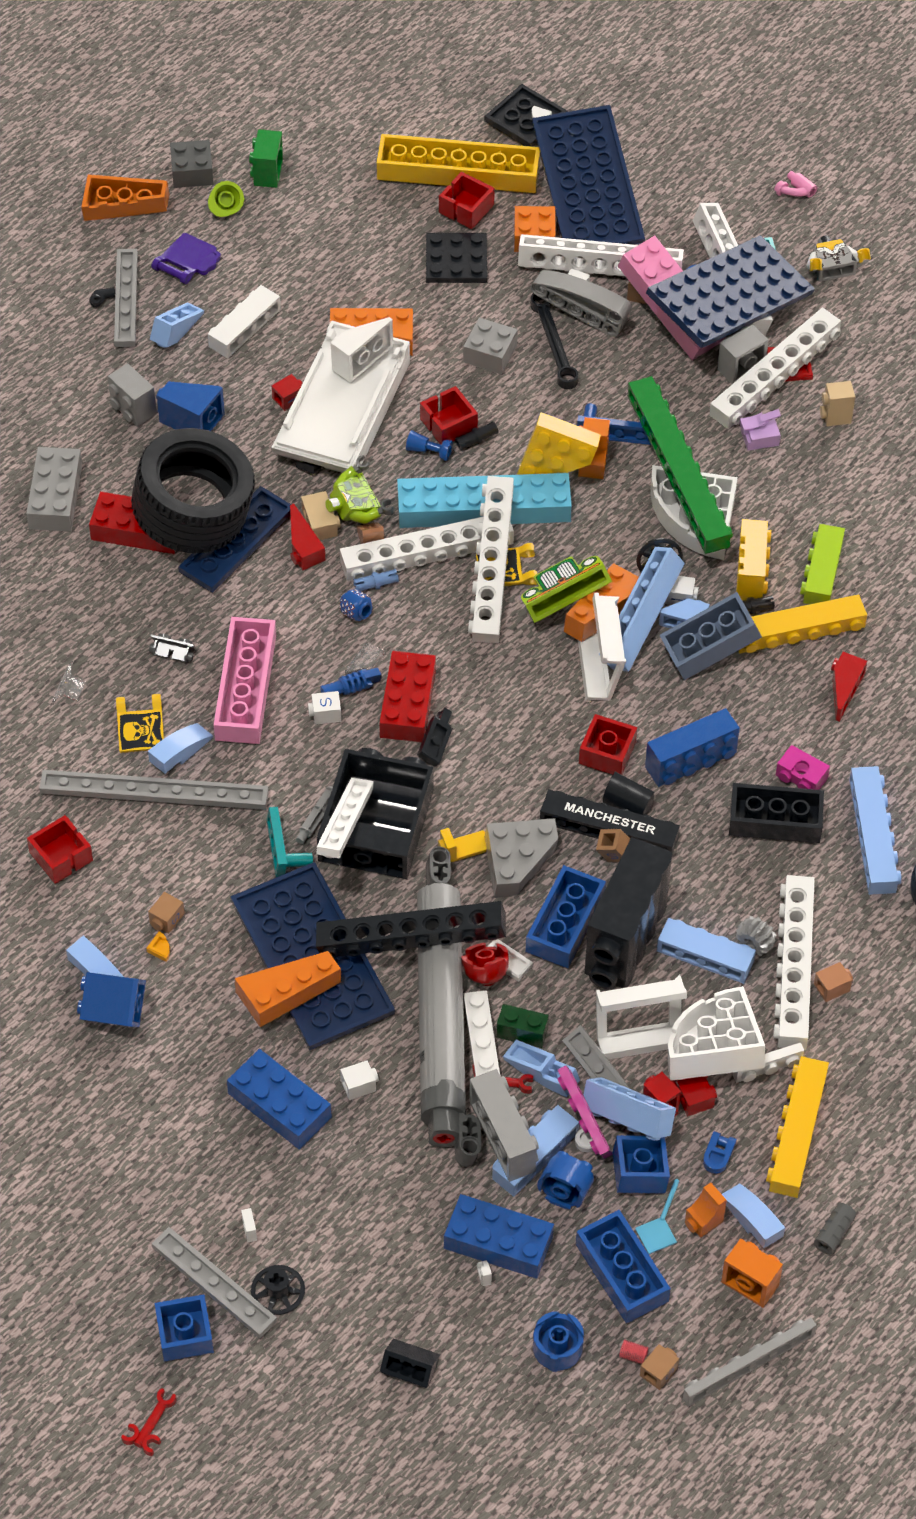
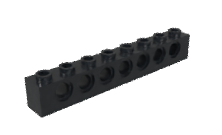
(420, 922)

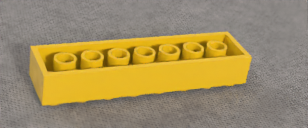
(442, 160)

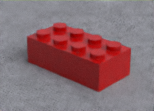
(116, 524)
(407, 696)

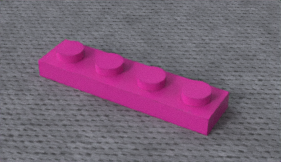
(588, 1120)

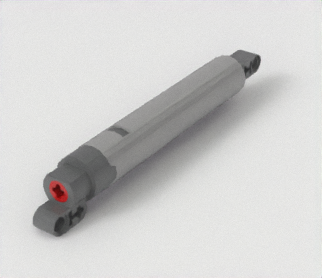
(443, 1026)

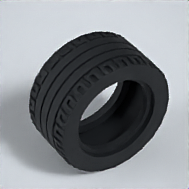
(198, 455)

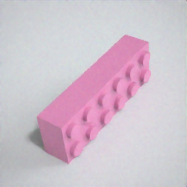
(649, 265)
(245, 680)

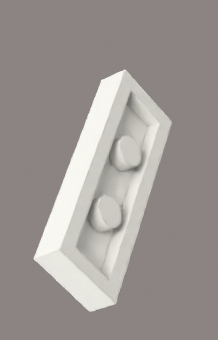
(773, 1061)

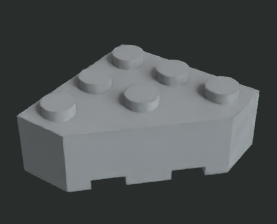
(518, 852)

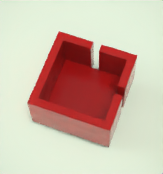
(466, 200)
(453, 419)
(60, 849)

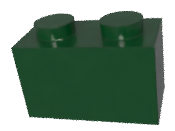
(522, 1025)

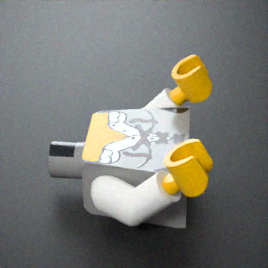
(835, 259)

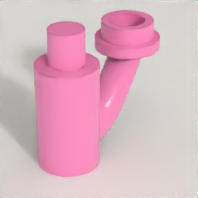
(802, 186)

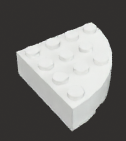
(673, 516)
(716, 1038)

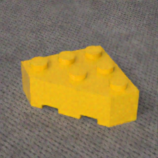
(558, 447)

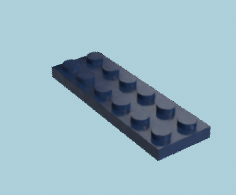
(263, 518)

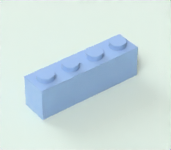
(706, 950)
(629, 1108)
(552, 1134)

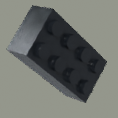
(776, 813)

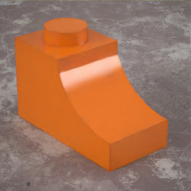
(706, 1211)

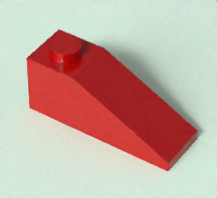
(306, 546)
(846, 678)

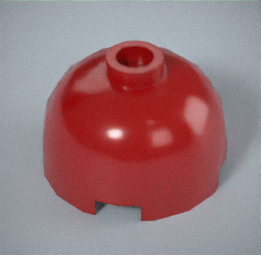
(485, 964)

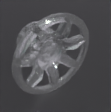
(69, 686)

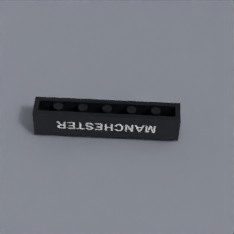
(589, 817)

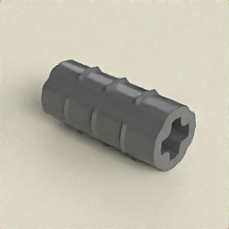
(834, 1228)

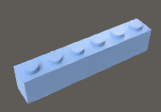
(647, 600)
(874, 831)

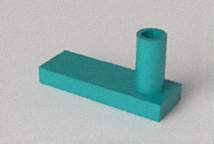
(280, 858)

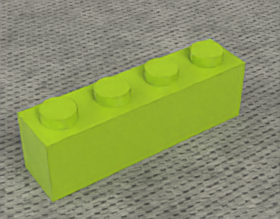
(823, 565)

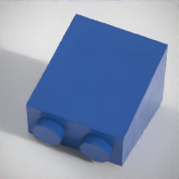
(190, 405)
(111, 999)

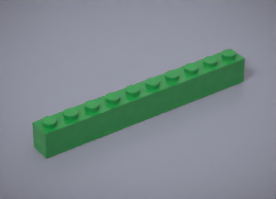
(679, 465)

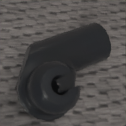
(100, 295)

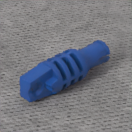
(353, 682)

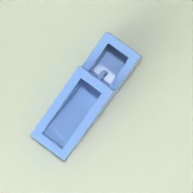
(178, 747)
(90, 958)
(539, 1064)
(754, 1215)

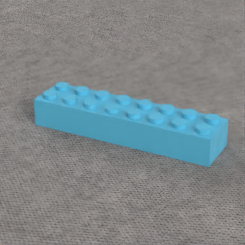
(458, 499)

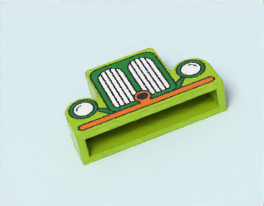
(564, 585)

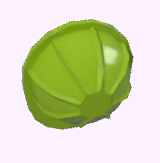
(225, 199)

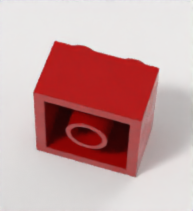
(607, 745)

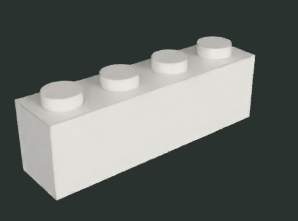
(244, 321)

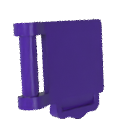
(189, 254)

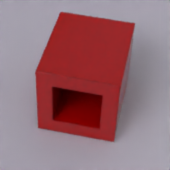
(285, 391)

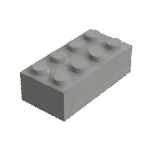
(54, 489)
(503, 1124)

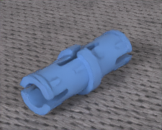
(376, 580)

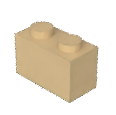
(837, 403)
(320, 520)

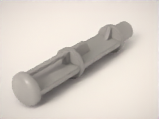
(314, 817)

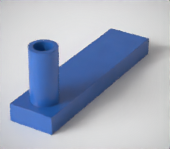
(619, 429)

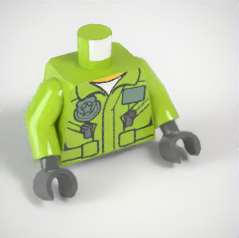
(354, 497)

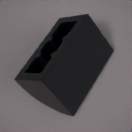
(628, 795)
(409, 1363)

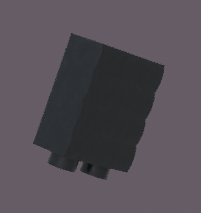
(392, 817)
(627, 914)

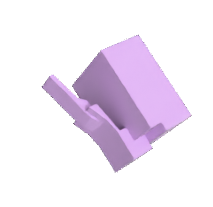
(760, 430)

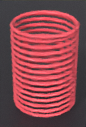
(636, 1349)

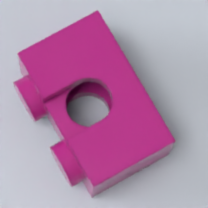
(798, 761)

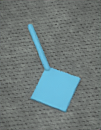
(657, 1234)

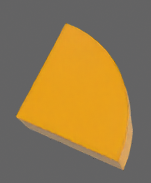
(159, 947)

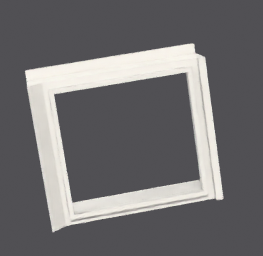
(609, 645)
(644, 1038)

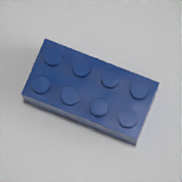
(692, 747)
(565, 916)
(279, 1099)
(498, 1236)
(622, 1266)

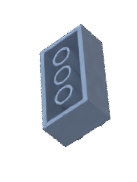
(710, 636)

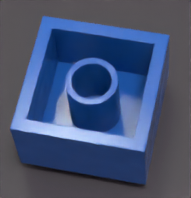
(640, 1164)
(184, 1327)

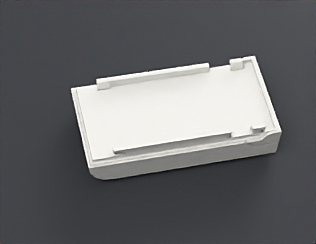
(339, 419)

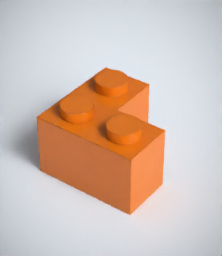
(598, 464)

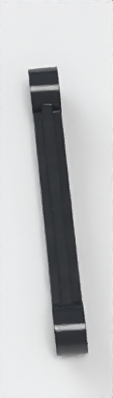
(555, 344)

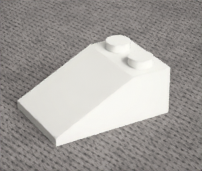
(361, 347)

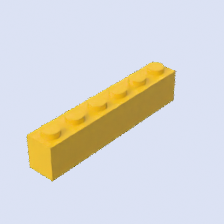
(808, 622)
(798, 1127)

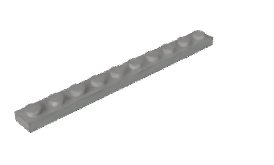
(154, 789)

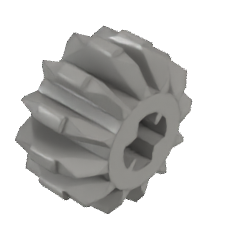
(756, 935)

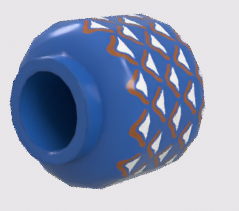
(356, 605)

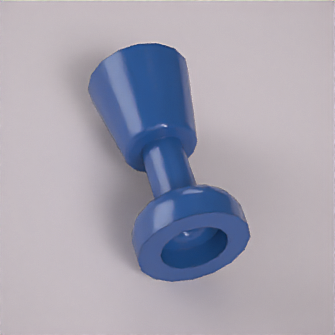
(421, 443)

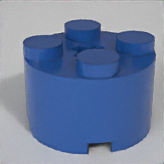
(566, 1180)
(558, 1341)

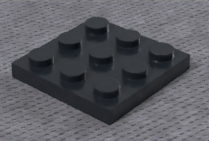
(514, 114)
(456, 257)

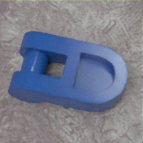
(717, 1159)

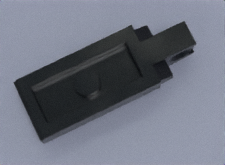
(436, 738)

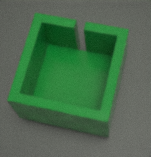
(266, 158)

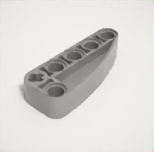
(584, 300)

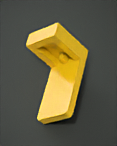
(462, 846)

